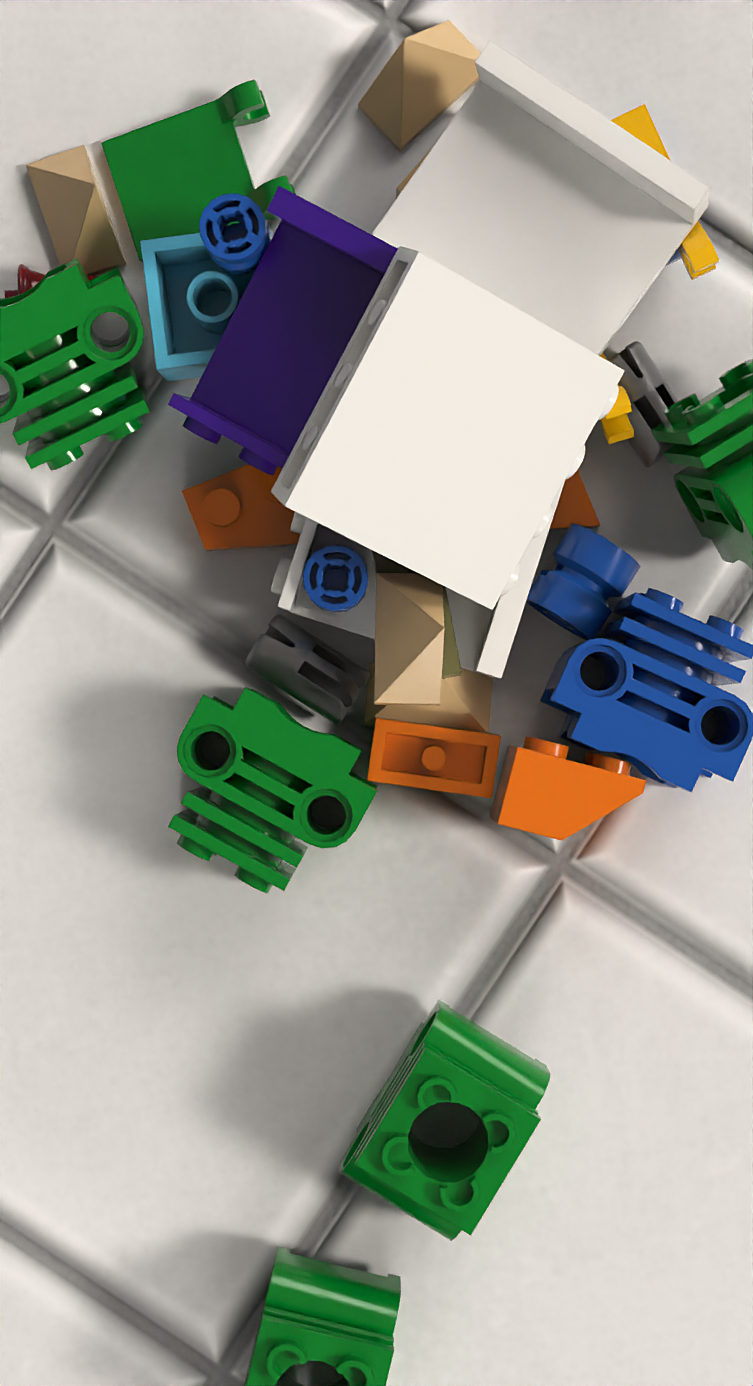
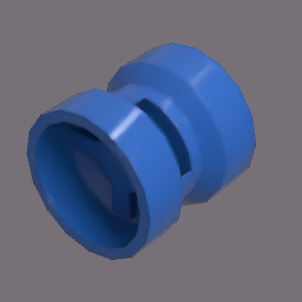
(243, 241)
(342, 586)

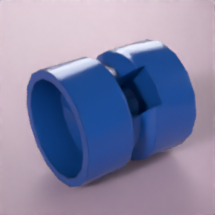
(583, 580)

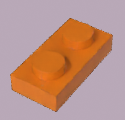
(433, 757)

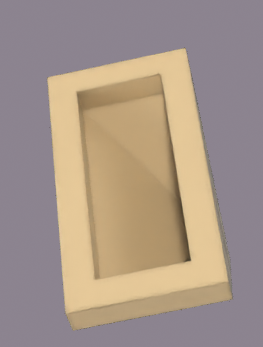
(420, 82)
(76, 211)
(408, 640)
(463, 704)

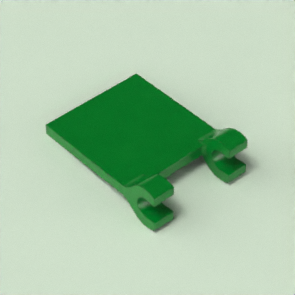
(186, 161)

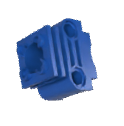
(658, 692)

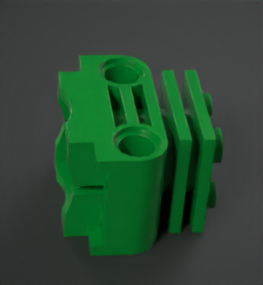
(63, 375)
(717, 447)
(264, 788)
(454, 1064)
(325, 1316)

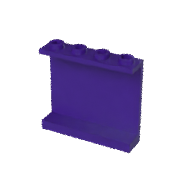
(286, 332)

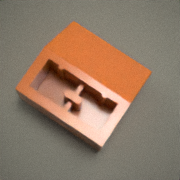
(559, 796)

